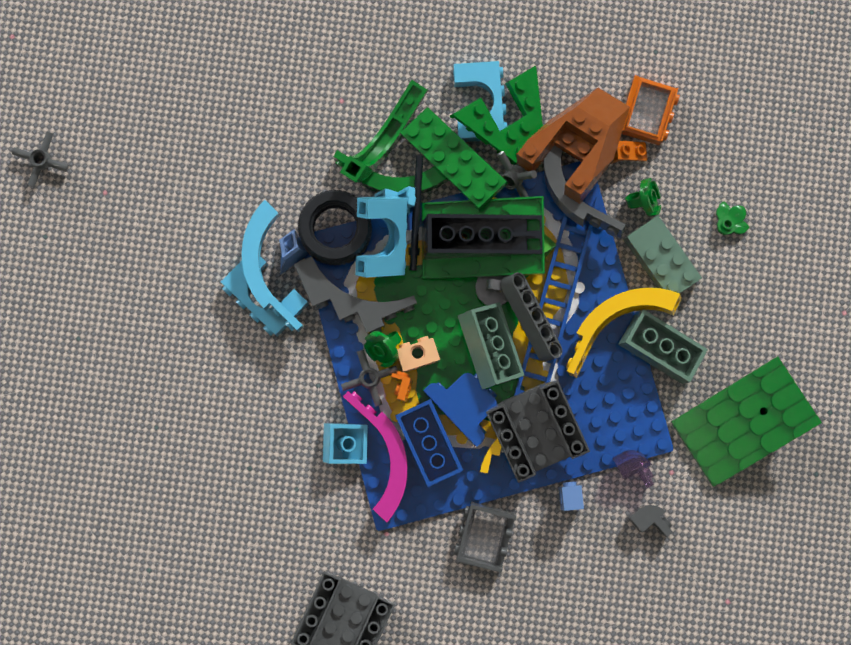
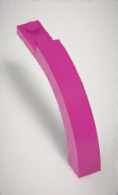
(398, 461)

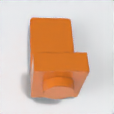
(630, 151)

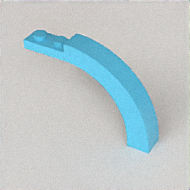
(251, 250)

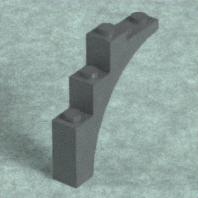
(371, 313)

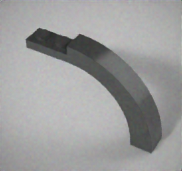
(577, 212)

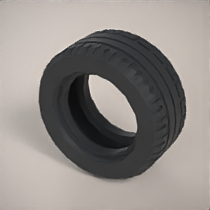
(307, 220)

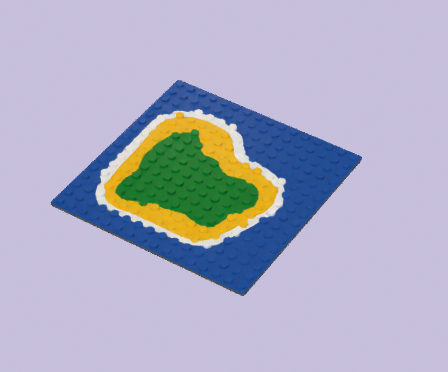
(609, 398)

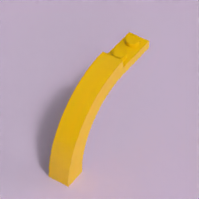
(614, 307)

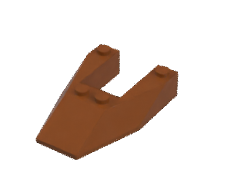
(586, 132)

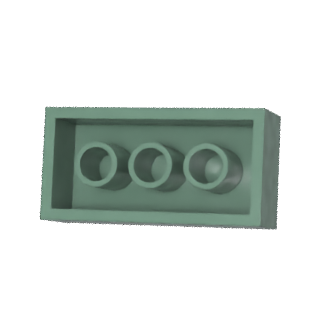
(662, 256)
(490, 345)
(663, 346)

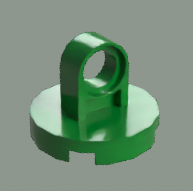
(645, 198)
(382, 347)

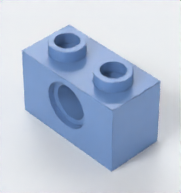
(571, 496)

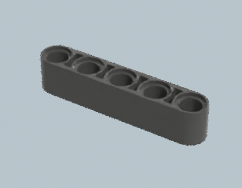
(531, 317)

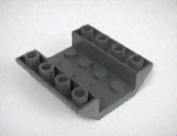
(537, 429)
(342, 614)

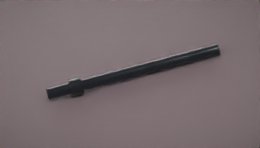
(413, 250)

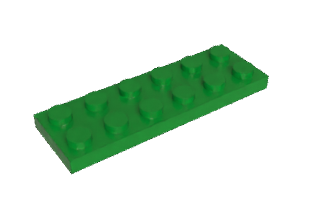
(453, 158)

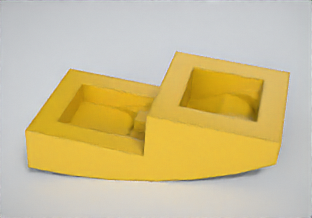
(495, 450)

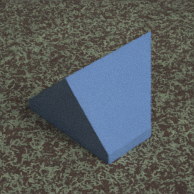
(291, 250)

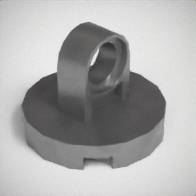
(490, 291)

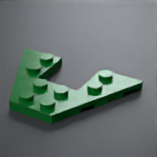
(512, 138)

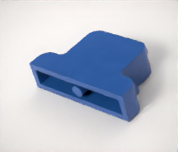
(464, 404)

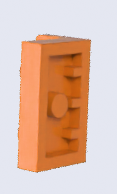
(402, 390)

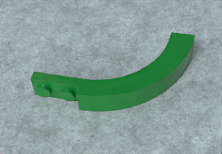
(369, 159)
(376, 182)

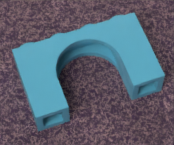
(488, 77)
(392, 258)
(236, 284)

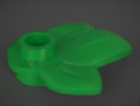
(733, 217)

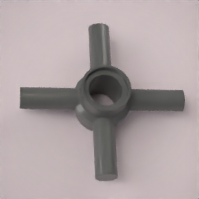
(32, 156)
(515, 175)
(372, 386)

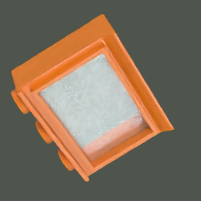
(649, 110)

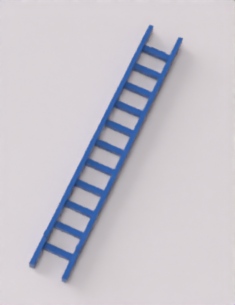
(567, 306)

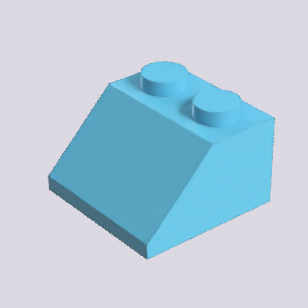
(345, 443)

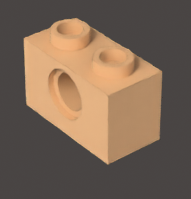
(429, 349)

